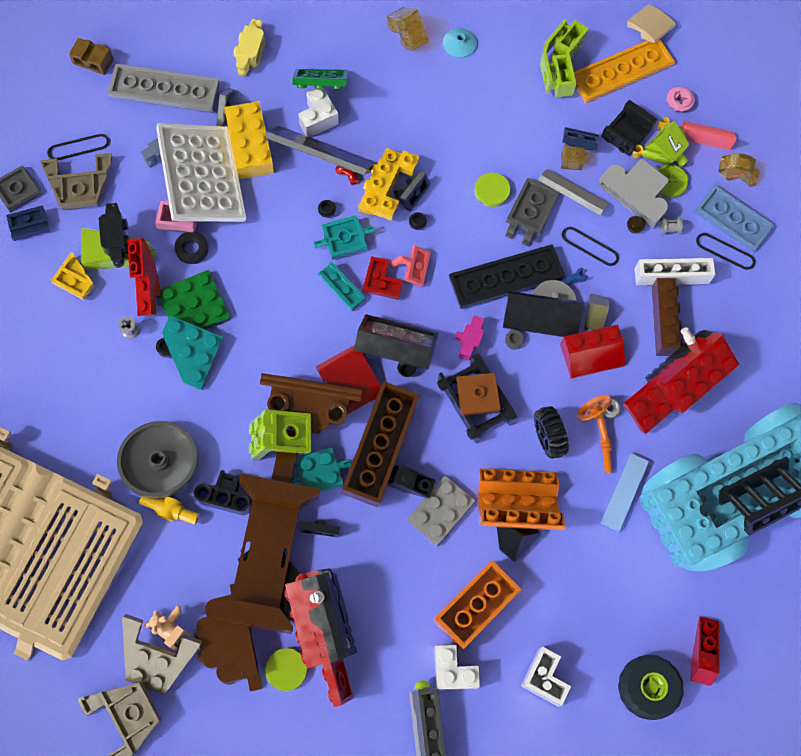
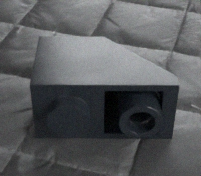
(411, 481)

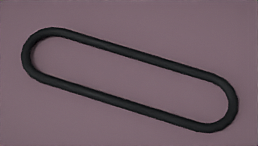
(77, 140)
(583, 250)
(743, 252)

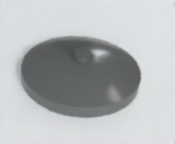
(157, 459)

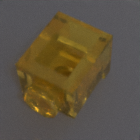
(573, 158)

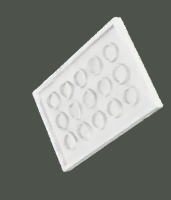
(200, 173)

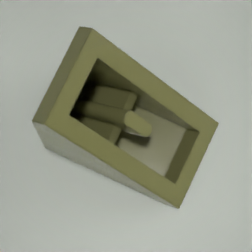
(596, 312)

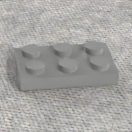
(441, 511)

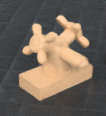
(166, 628)

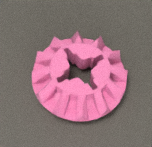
(684, 95)

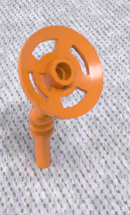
(597, 412)

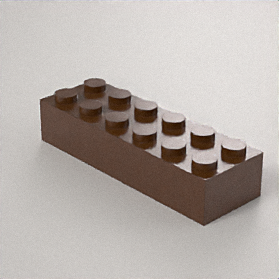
(380, 444)

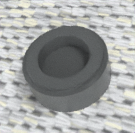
(514, 339)

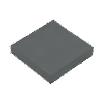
(17, 189)

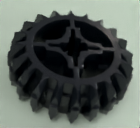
(551, 432)

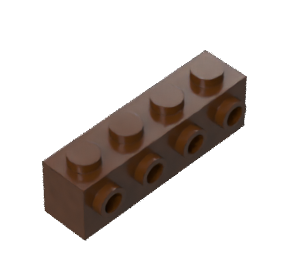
(666, 316)

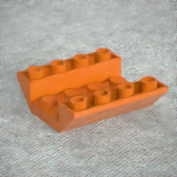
(519, 499)

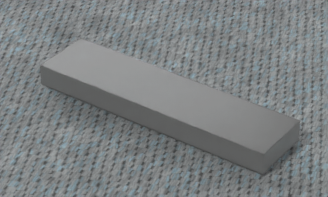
(573, 191)

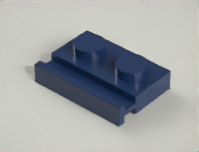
(580, 138)
(28, 223)

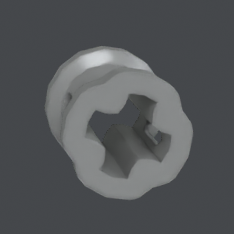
(671, 225)
(133, 327)

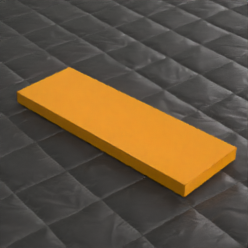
(622, 69)

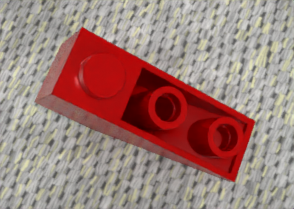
(706, 652)

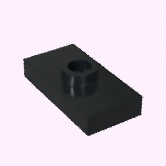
(319, 528)

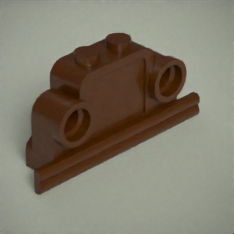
(323, 401)
(227, 648)

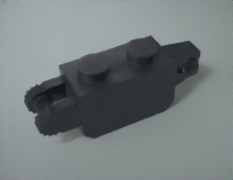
(113, 234)

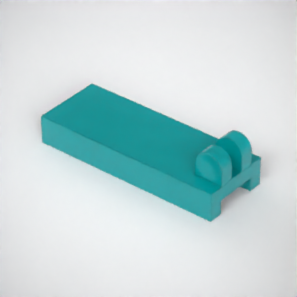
(341, 286)

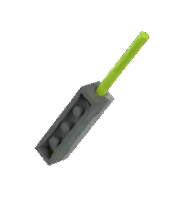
(427, 720)

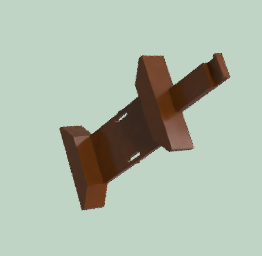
(270, 531)

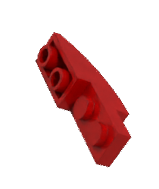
(146, 277)

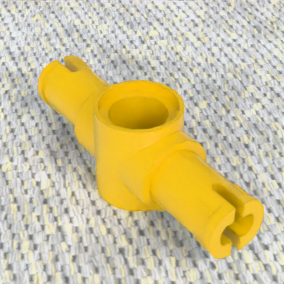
(170, 509)

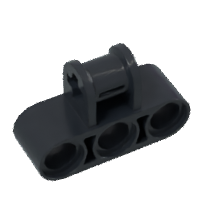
(226, 485)

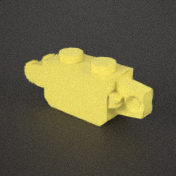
(249, 47)

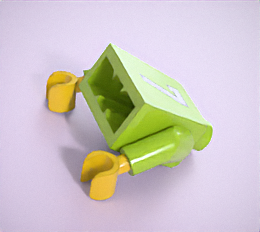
(666, 145)

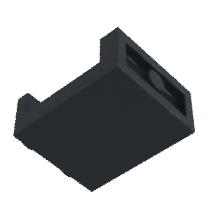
(629, 128)

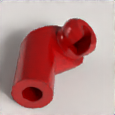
(350, 174)

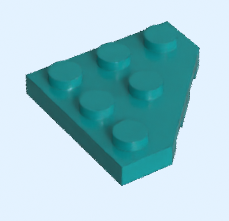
(191, 350)

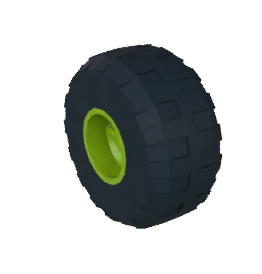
(650, 687)

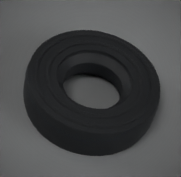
(193, 258)

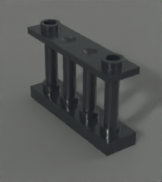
(506, 413)
(770, 512)

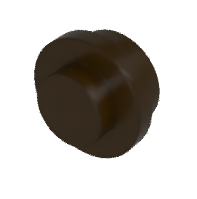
(635, 224)

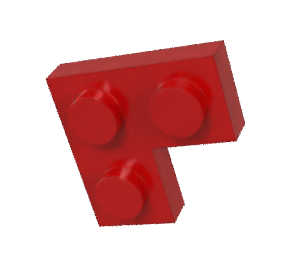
(378, 283)

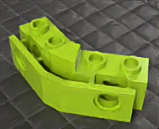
(559, 72)

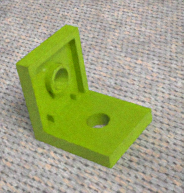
(270, 434)

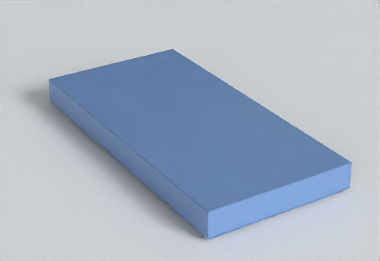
(734, 218)

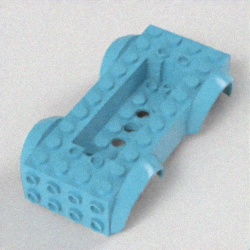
(686, 493)

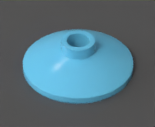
(459, 48)

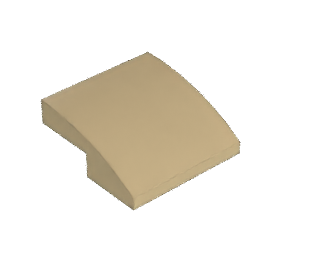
(651, 23)

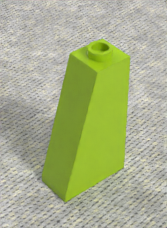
(93, 254)

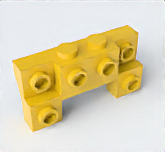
(383, 178)

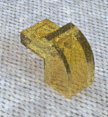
(739, 166)

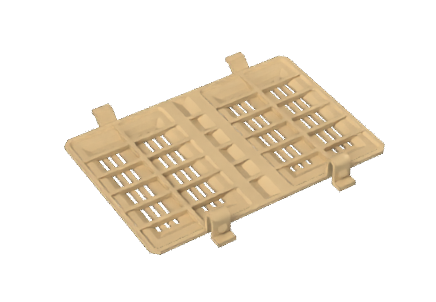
(27, 506)

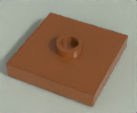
(478, 394)

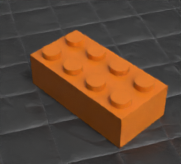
(477, 605)

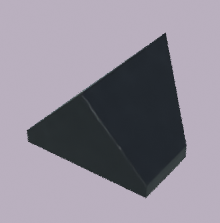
(516, 541)

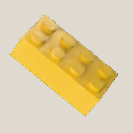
(249, 140)

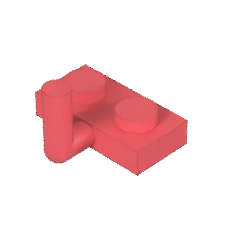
(416, 265)

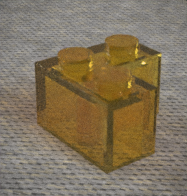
(410, 27)

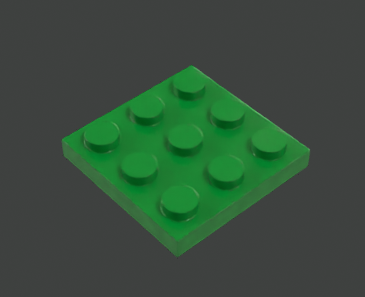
(320, 78)
(195, 301)

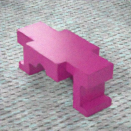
(471, 337)

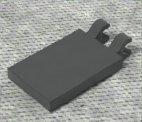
(531, 209)

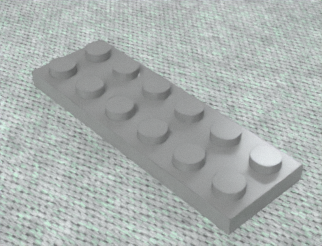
(163, 88)

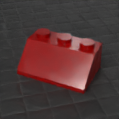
(593, 351)

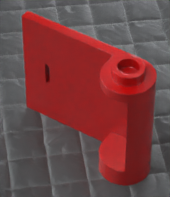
(351, 370)

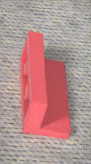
(709, 135)

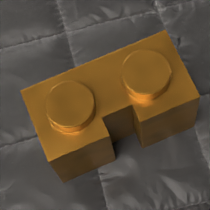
(91, 57)

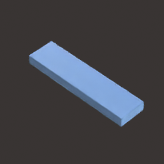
(624, 492)

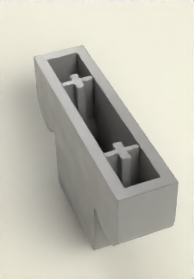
(638, 190)

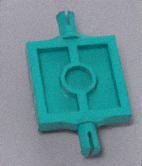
(344, 237)
(320, 470)

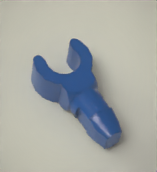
(576, 277)

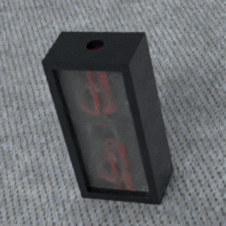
(396, 341)

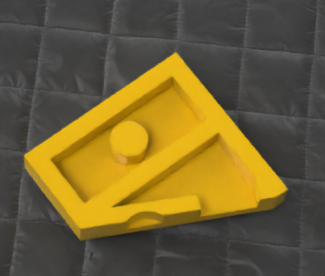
(73, 278)

